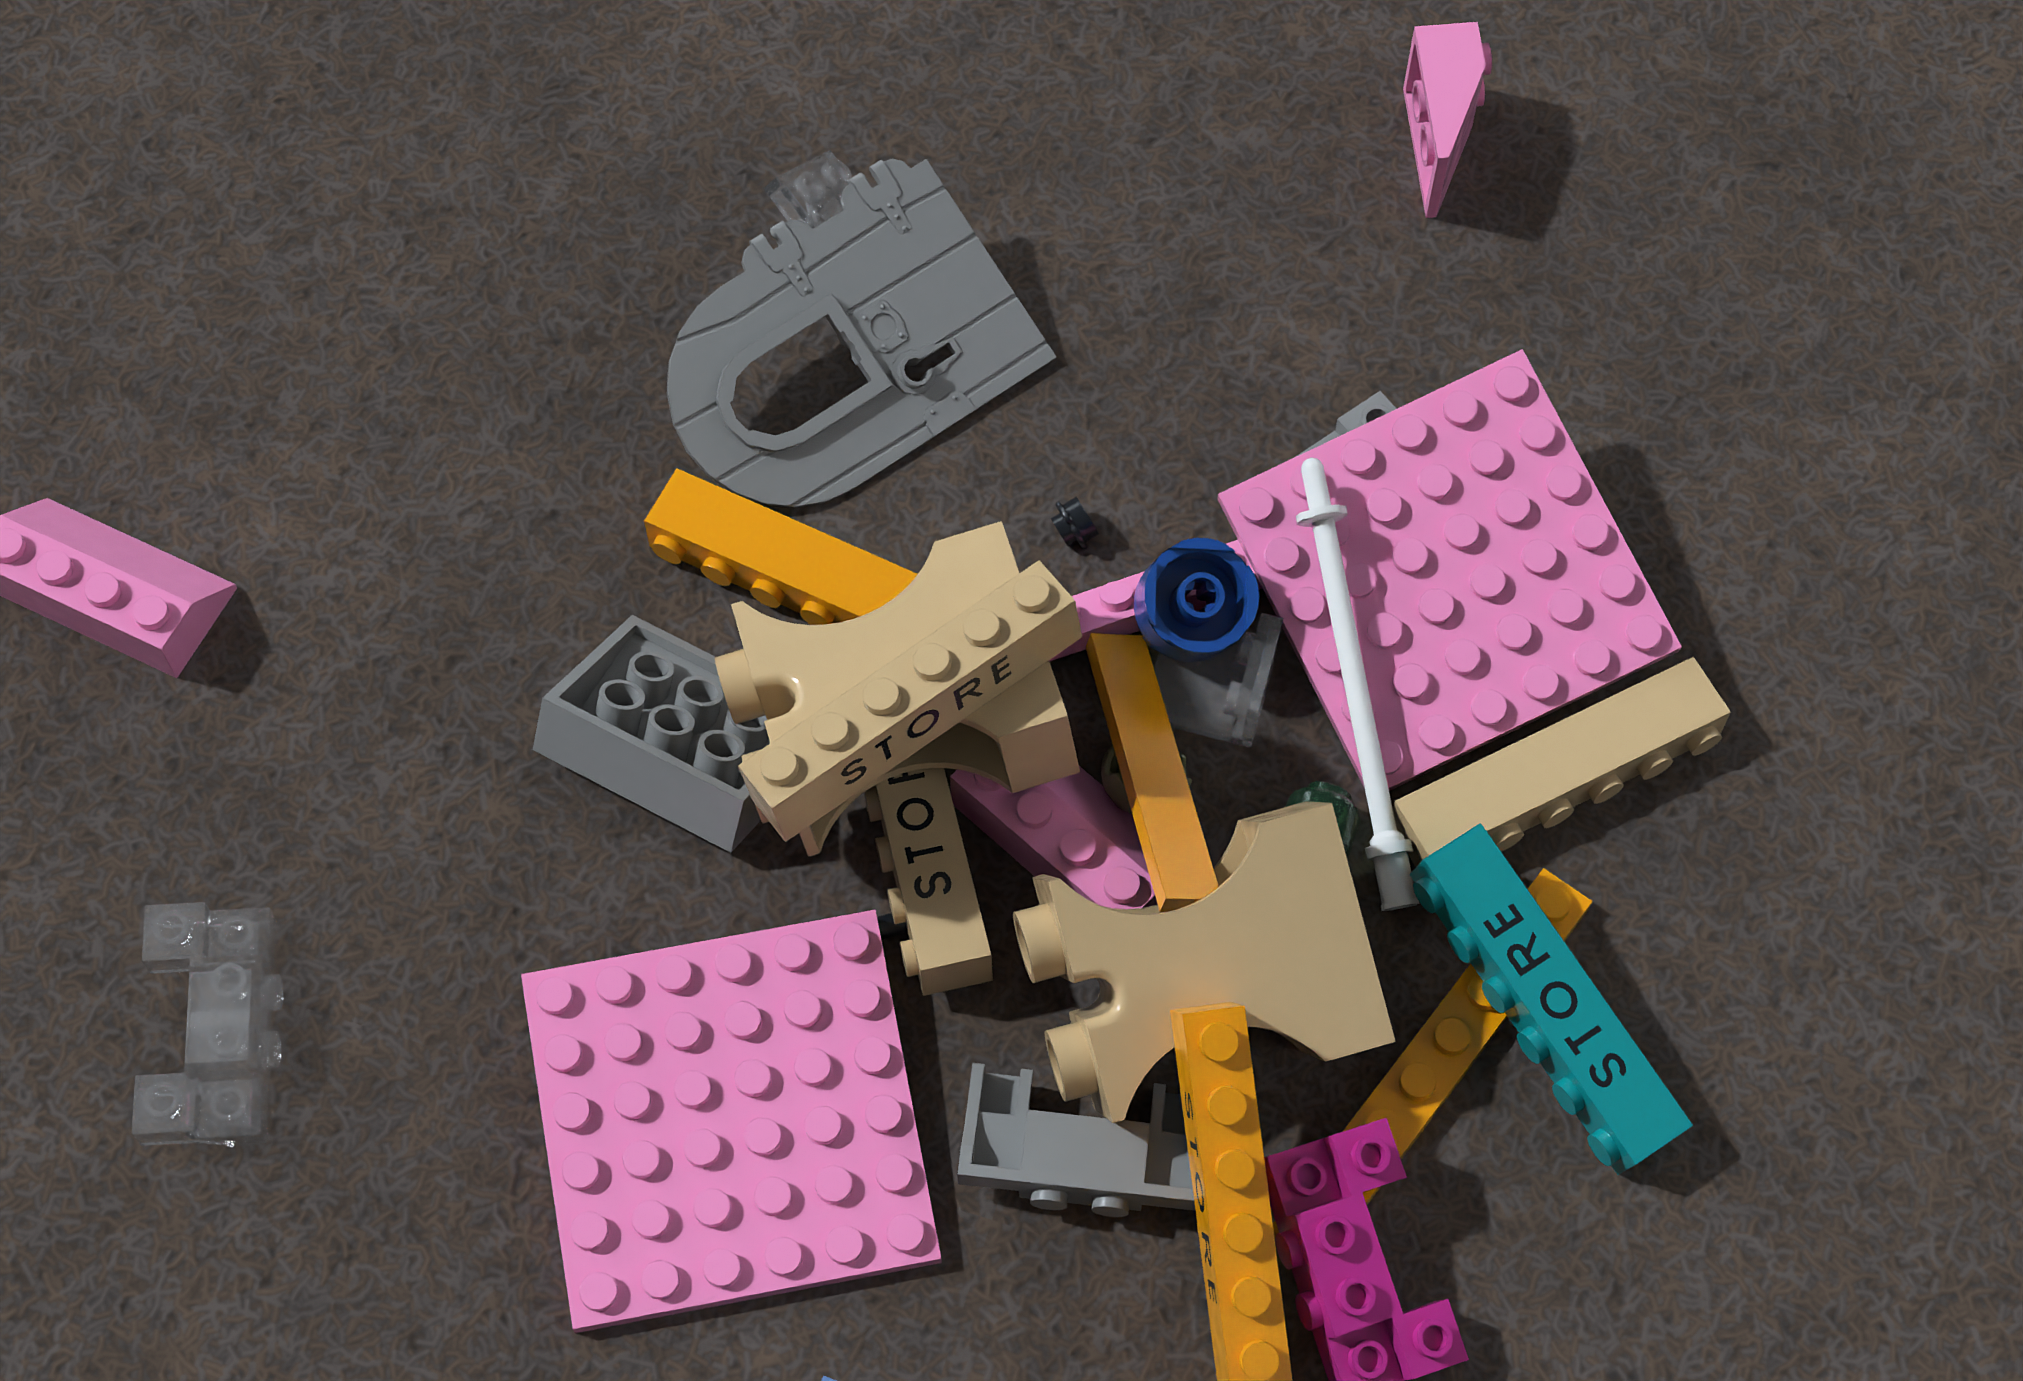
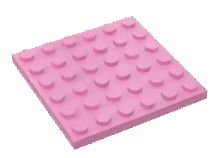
(1470, 569)
(727, 1121)

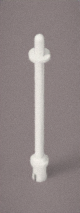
(1388, 846)

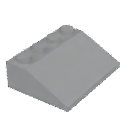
(656, 730)

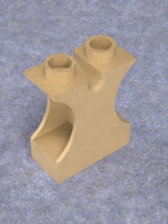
(800, 668)
(1271, 937)

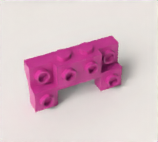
(1341, 1266)

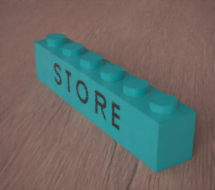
(1548, 1000)

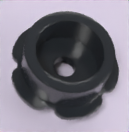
(1074, 523)

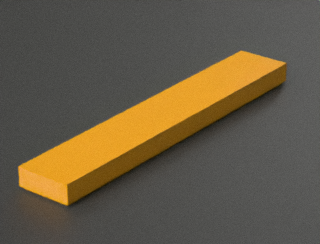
(1151, 770)

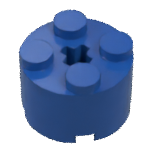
(1219, 579)

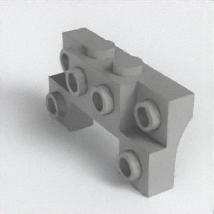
(1073, 1156)

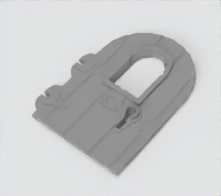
(896, 285)

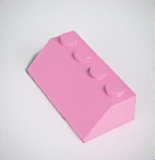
(108, 584)
(1063, 832)

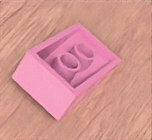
(1441, 100)

